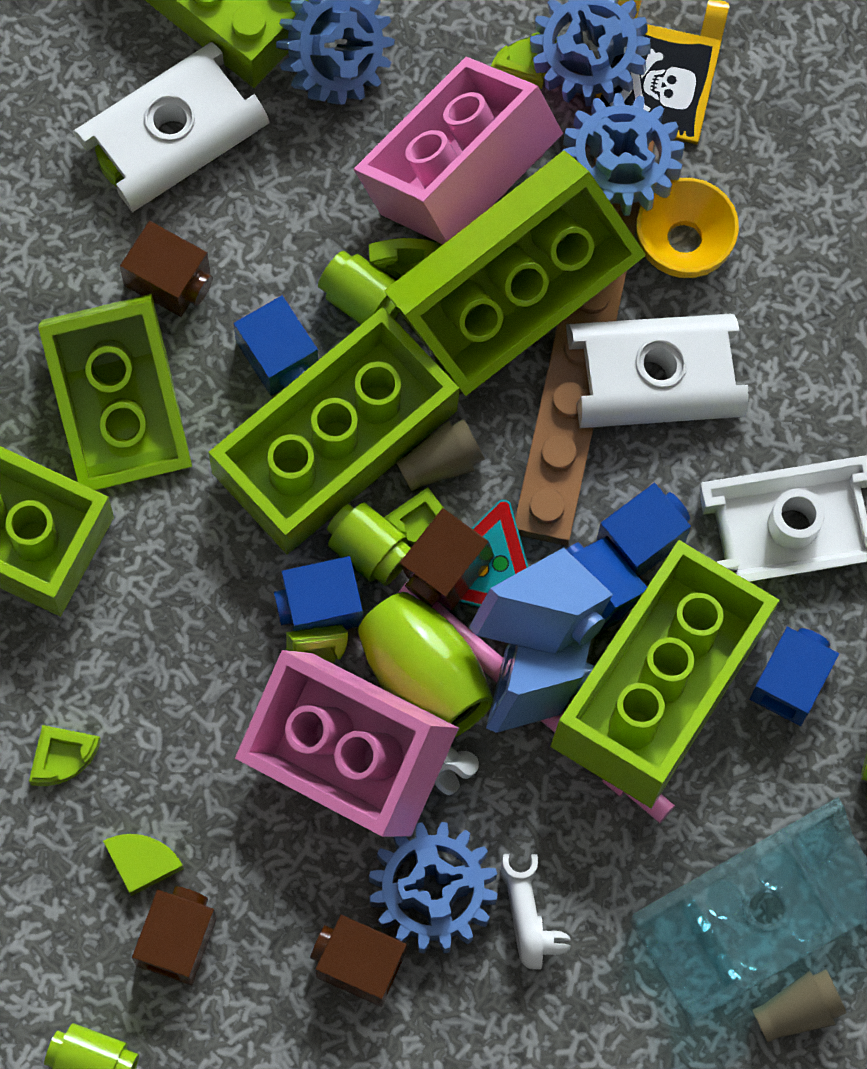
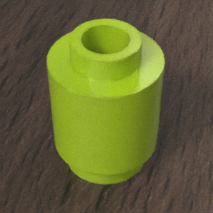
(356, 287)
(369, 541)
(88, 1050)

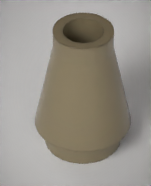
(441, 456)
(801, 1007)

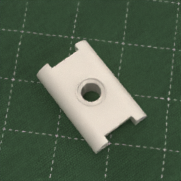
(188, 93)
(688, 348)
(759, 541)

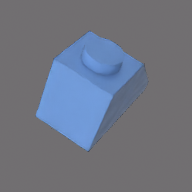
(544, 606)
(536, 684)

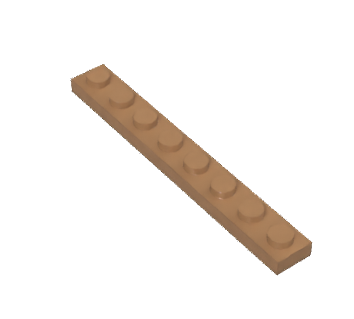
(558, 443)

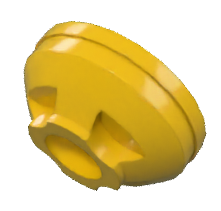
(694, 205)

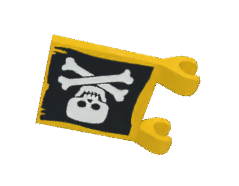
(678, 71)

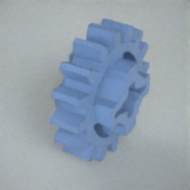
(573, 54)
(338, 69)
(623, 130)
(460, 882)

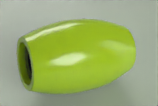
(425, 660)

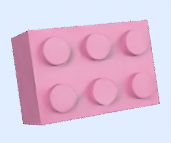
(458, 150)
(346, 743)

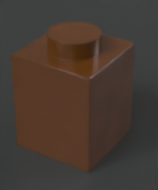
(167, 269)
(445, 561)
(175, 934)
(358, 959)

